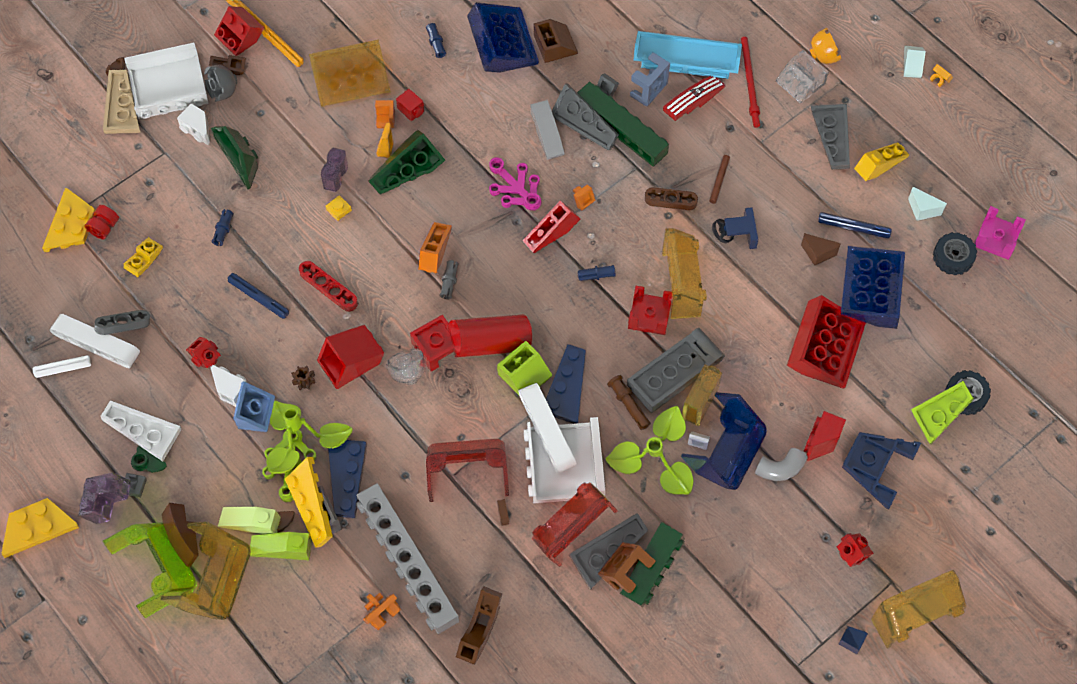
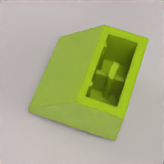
(523, 368)

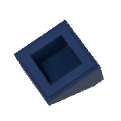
(853, 639)

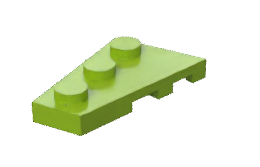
(942, 410)

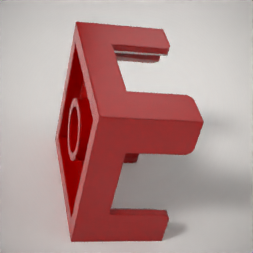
(650, 312)
(434, 341)

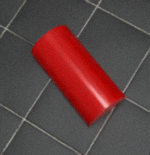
(490, 334)

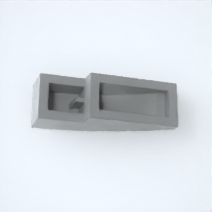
(547, 129)

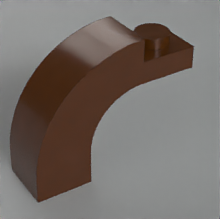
(480, 627)

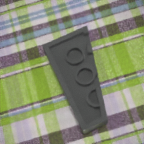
(581, 117)

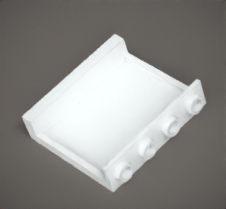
(166, 80)
(586, 448)

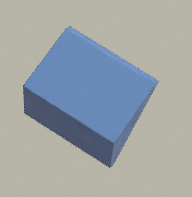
(253, 408)

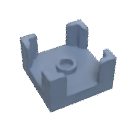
(653, 82)

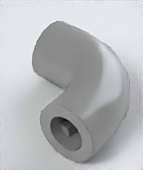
(782, 469)

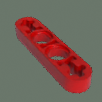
(328, 285)

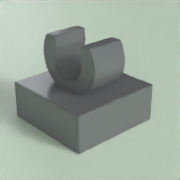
(607, 84)
(137, 484)

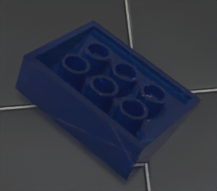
(501, 37)
(873, 286)

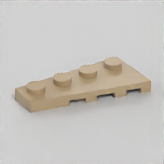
(119, 106)

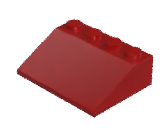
(826, 343)

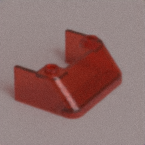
(465, 451)
(571, 521)

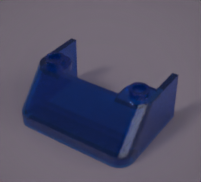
(736, 446)

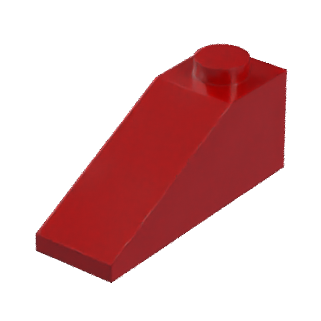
(551, 227)

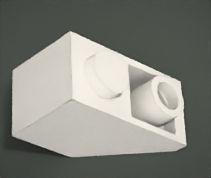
(195, 122)
(227, 384)

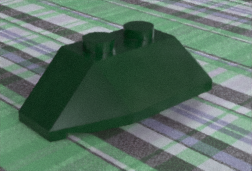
(237, 152)

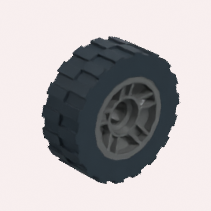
(959, 245)

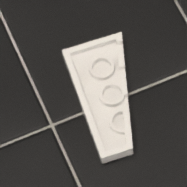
(143, 429)

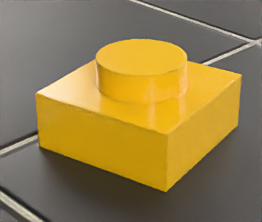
(338, 208)

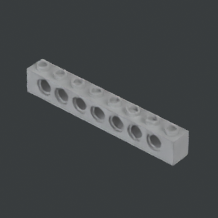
(447, 615)

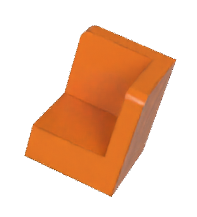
(385, 113)

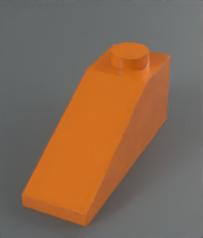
(434, 247)

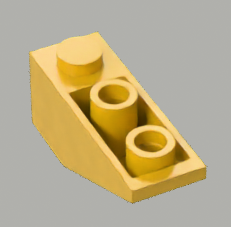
(880, 160)

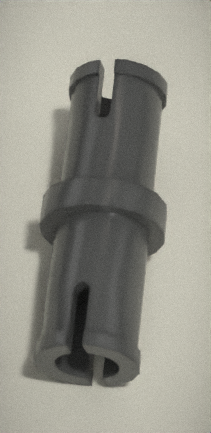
(449, 279)

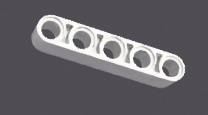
(102, 345)
(547, 428)

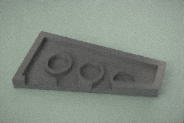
(833, 131)
(595, 554)

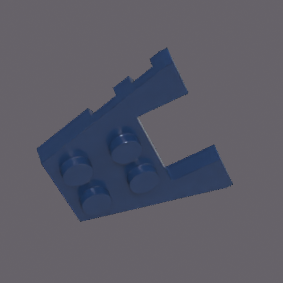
(869, 459)

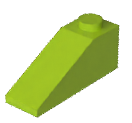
(282, 545)

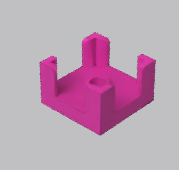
(998, 235)

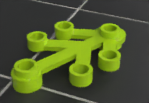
(296, 442)

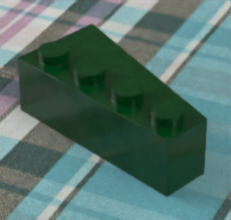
(662, 549)

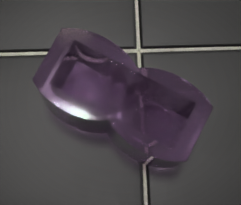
(334, 169)

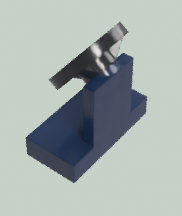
(738, 226)

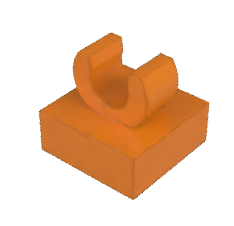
(583, 196)

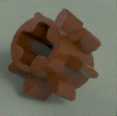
(303, 372)

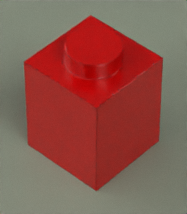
(410, 105)

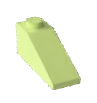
(250, 519)

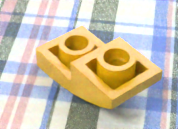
(144, 257)

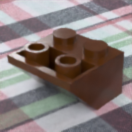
(554, 40)

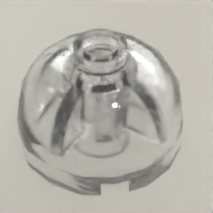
(406, 367)

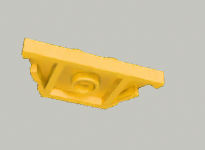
(68, 222)
(34, 526)

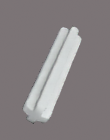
(62, 366)

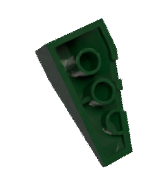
(411, 159)

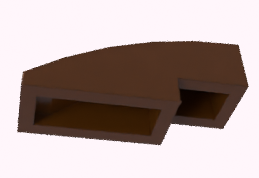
(181, 537)

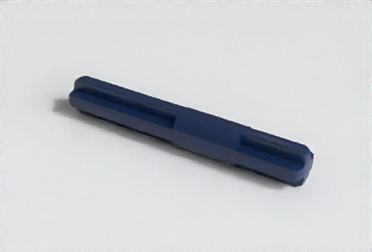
(855, 225)
(258, 295)

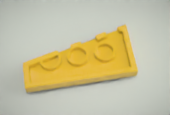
(304, 490)

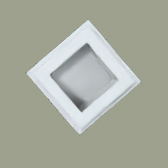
(698, 440)

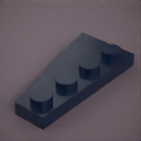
(566, 387)
(346, 476)

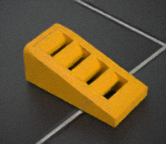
(386, 142)

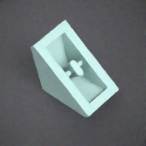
(913, 61)
(925, 205)

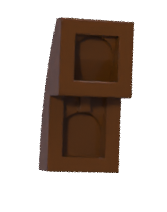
(234, 63)

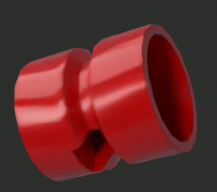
(101, 222)

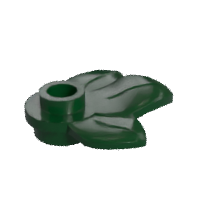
(150, 462)

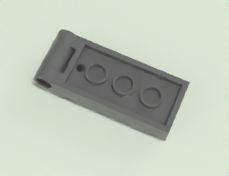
(674, 370)

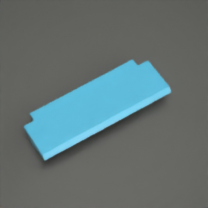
(689, 54)

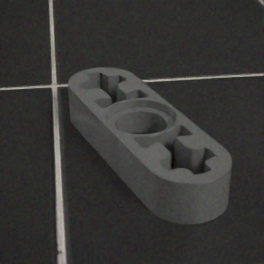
(139, 318)

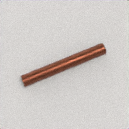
(719, 179)

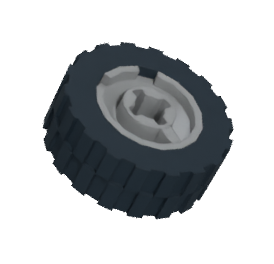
(977, 386)

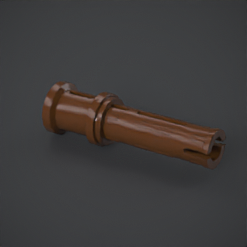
(625, 395)

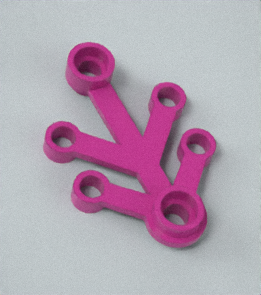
(515, 187)

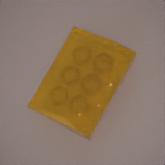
(349, 73)

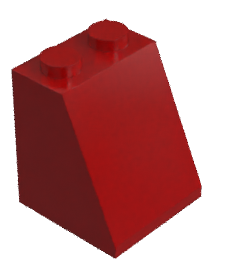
(349, 355)

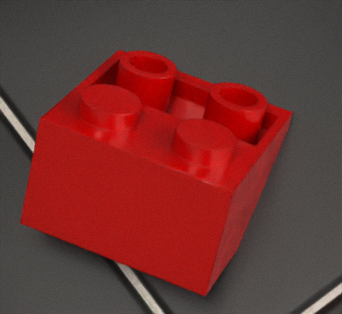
(238, 30)
(824, 435)

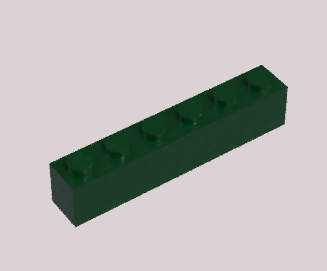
(629, 127)

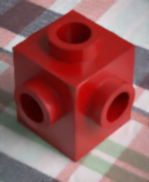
(203, 352)
(854, 549)

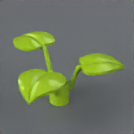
(289, 417)
(669, 425)

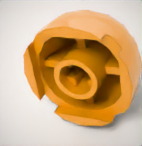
(824, 48)

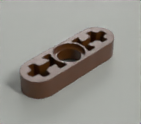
(657, 202)

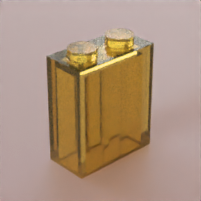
(701, 394)

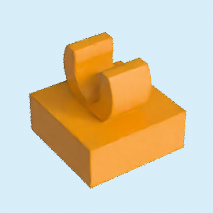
(942, 74)

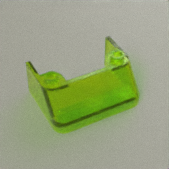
(175, 575)

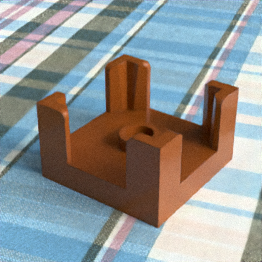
(619, 564)

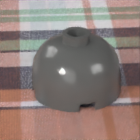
(220, 82)

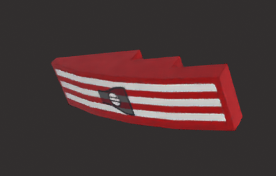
(693, 97)

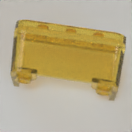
(684, 273)
(221, 574)
(919, 606)

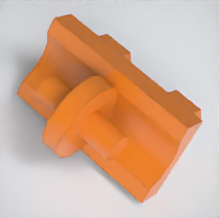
(374, 616)

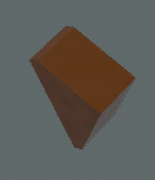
(819, 249)

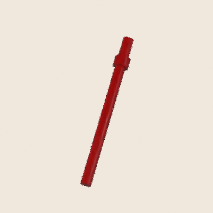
(754, 109)

